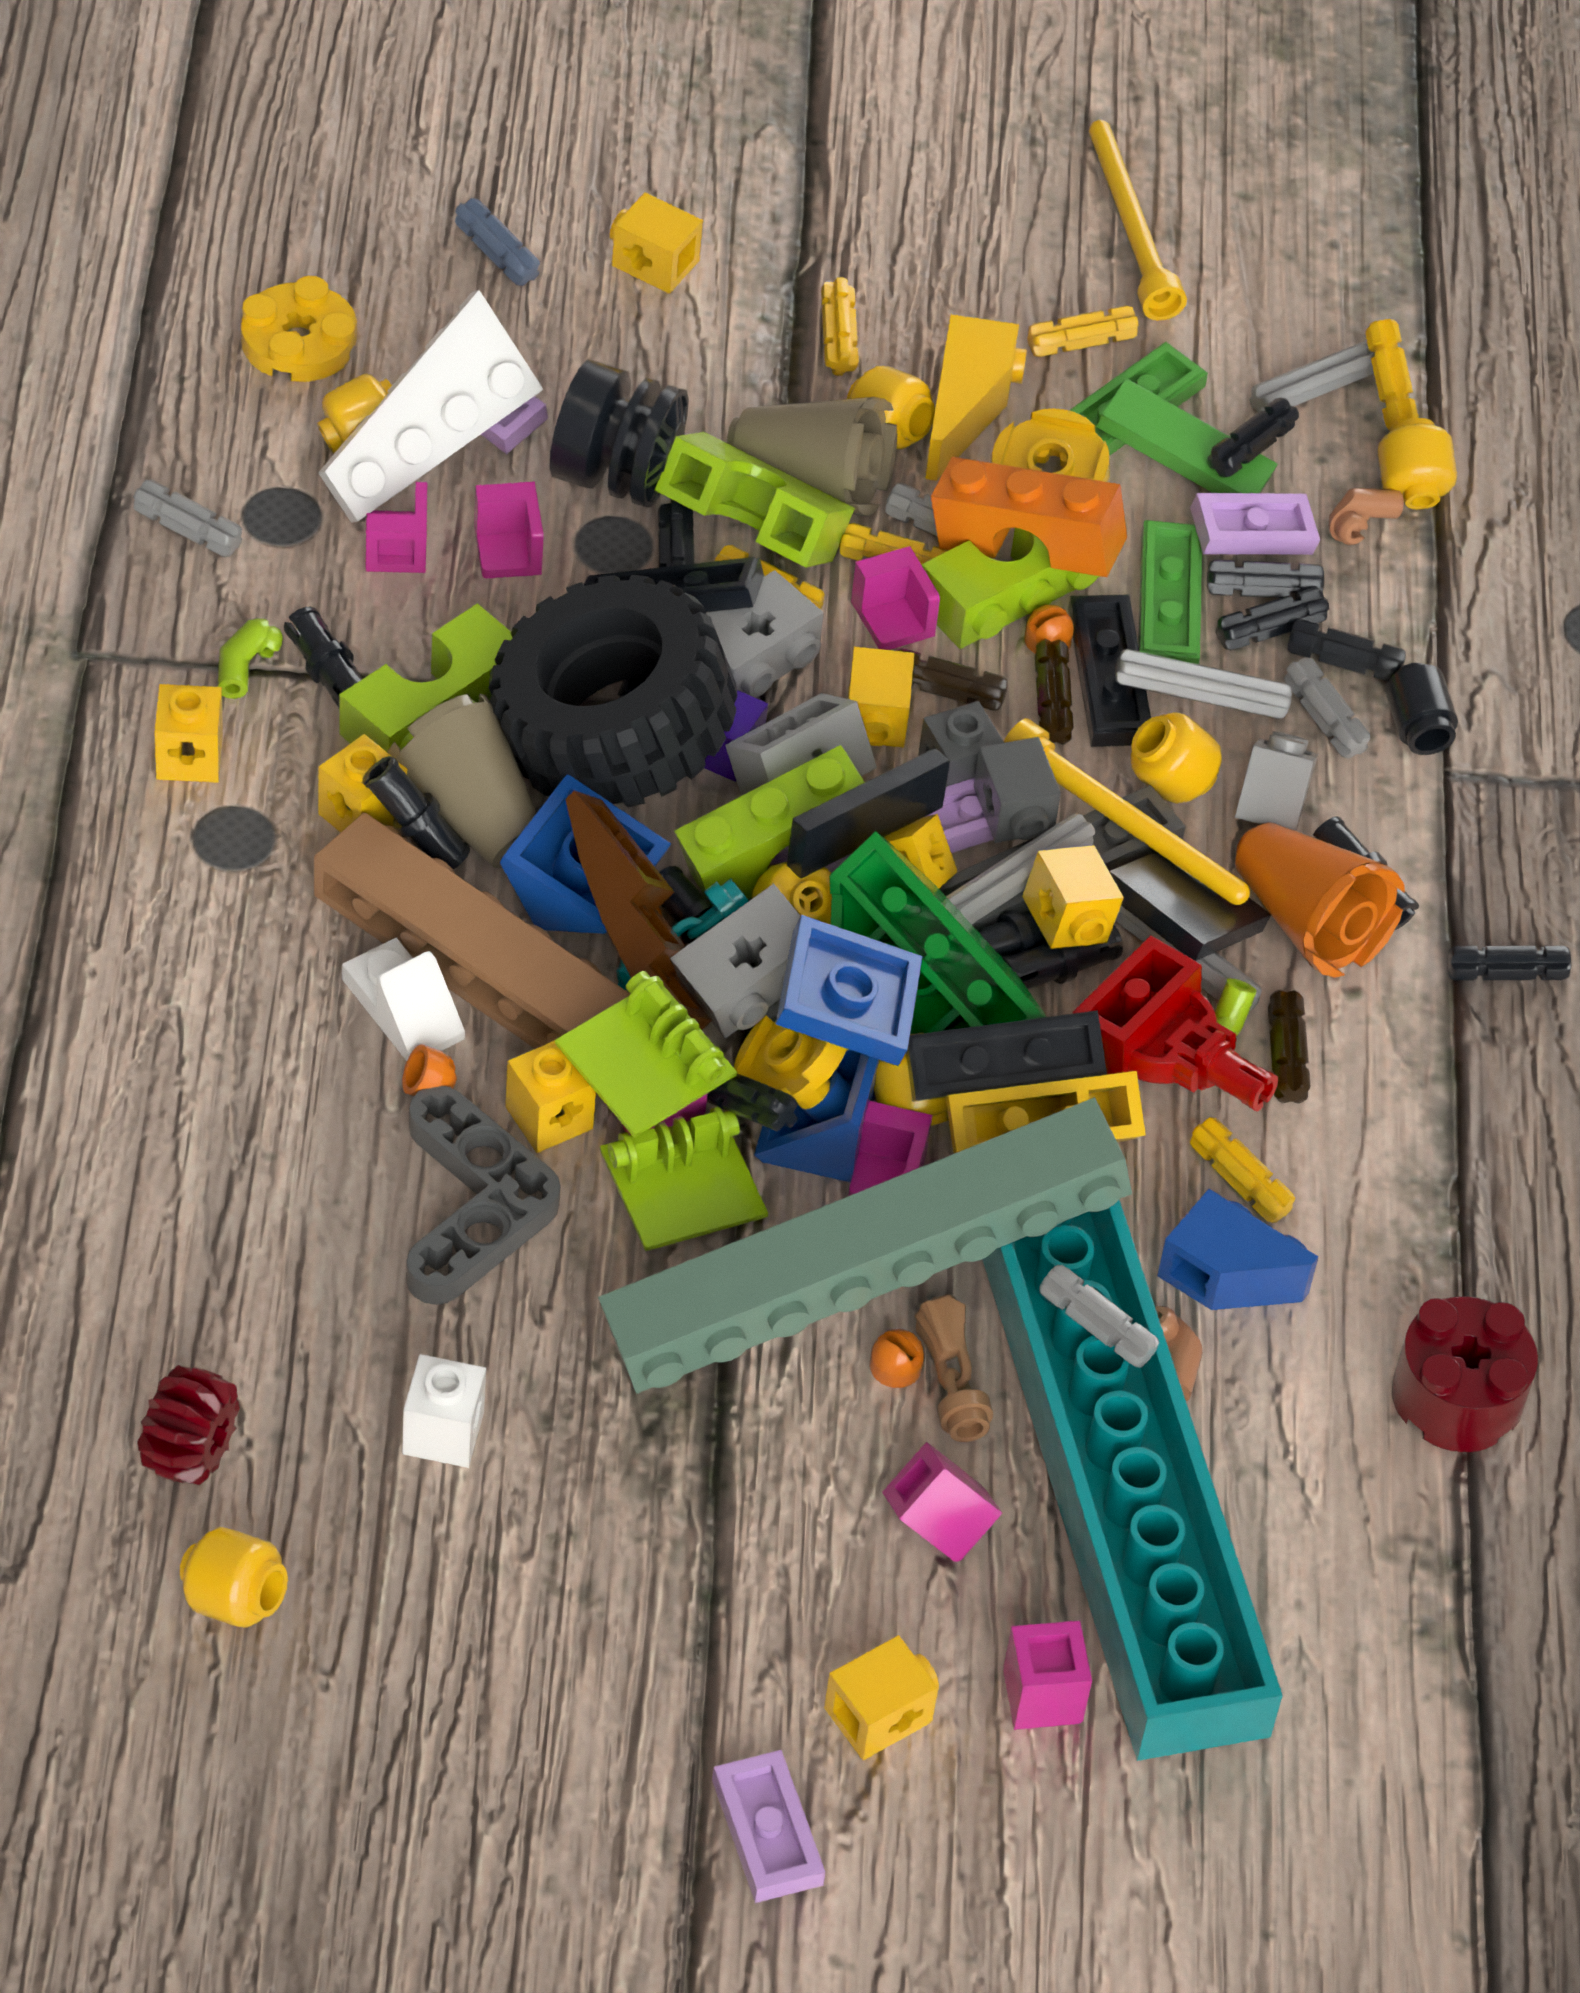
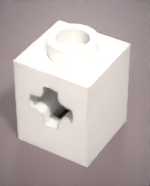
(444, 1410)

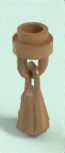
(942, 1328)

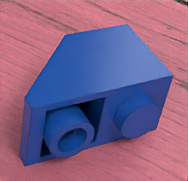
(1234, 1259)

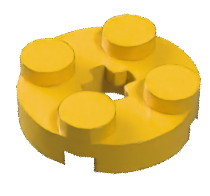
(298, 305)
(1055, 434)
(789, 1061)

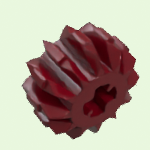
(188, 1425)

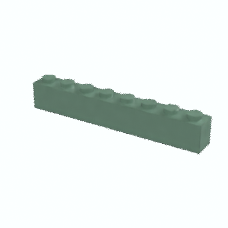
(866, 1245)

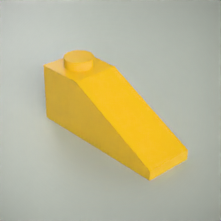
(973, 385)
(993, 1112)

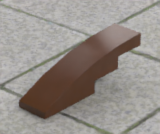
(628, 896)

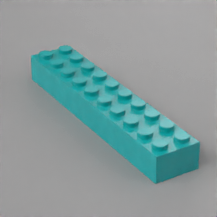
(1136, 1499)

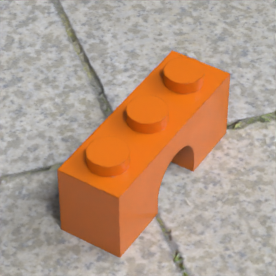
(1071, 515)

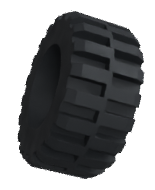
(599, 639)

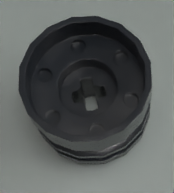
(608, 429)

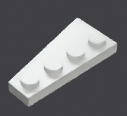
(442, 403)

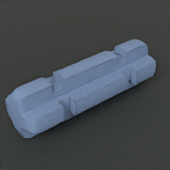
(497, 241)

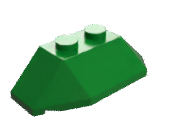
(960, 972)

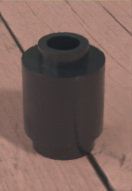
(1422, 708)

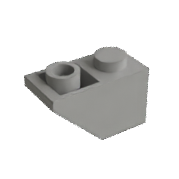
(1277, 781)

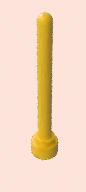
(1159, 289)
(1134, 820)

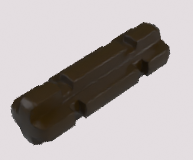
(958, 681)
(1054, 690)
(1289, 1046)

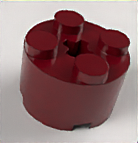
(1465, 1372)

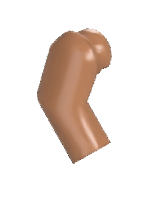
(1357, 507)
(1183, 1347)

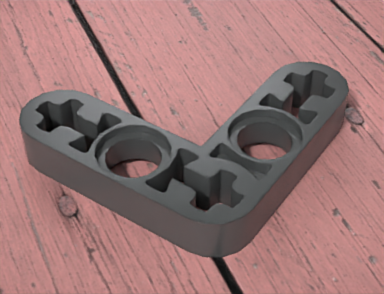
(495, 1200)

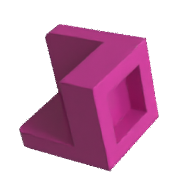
(508, 530)
(398, 538)
(895, 599)
(890, 1145)
(941, 1502)
(1047, 1675)

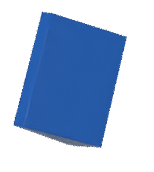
(547, 866)
(830, 1133)

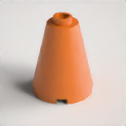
(1321, 895)

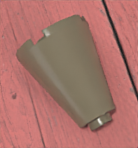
(827, 444)
(471, 772)

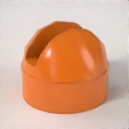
(1048, 623)
(428, 1069)
(891, 1364)

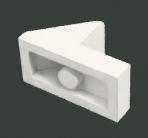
(405, 997)

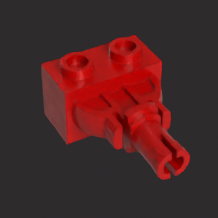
(1168, 1030)

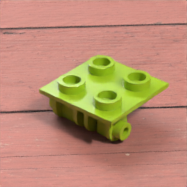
(646, 1056)
(684, 1179)

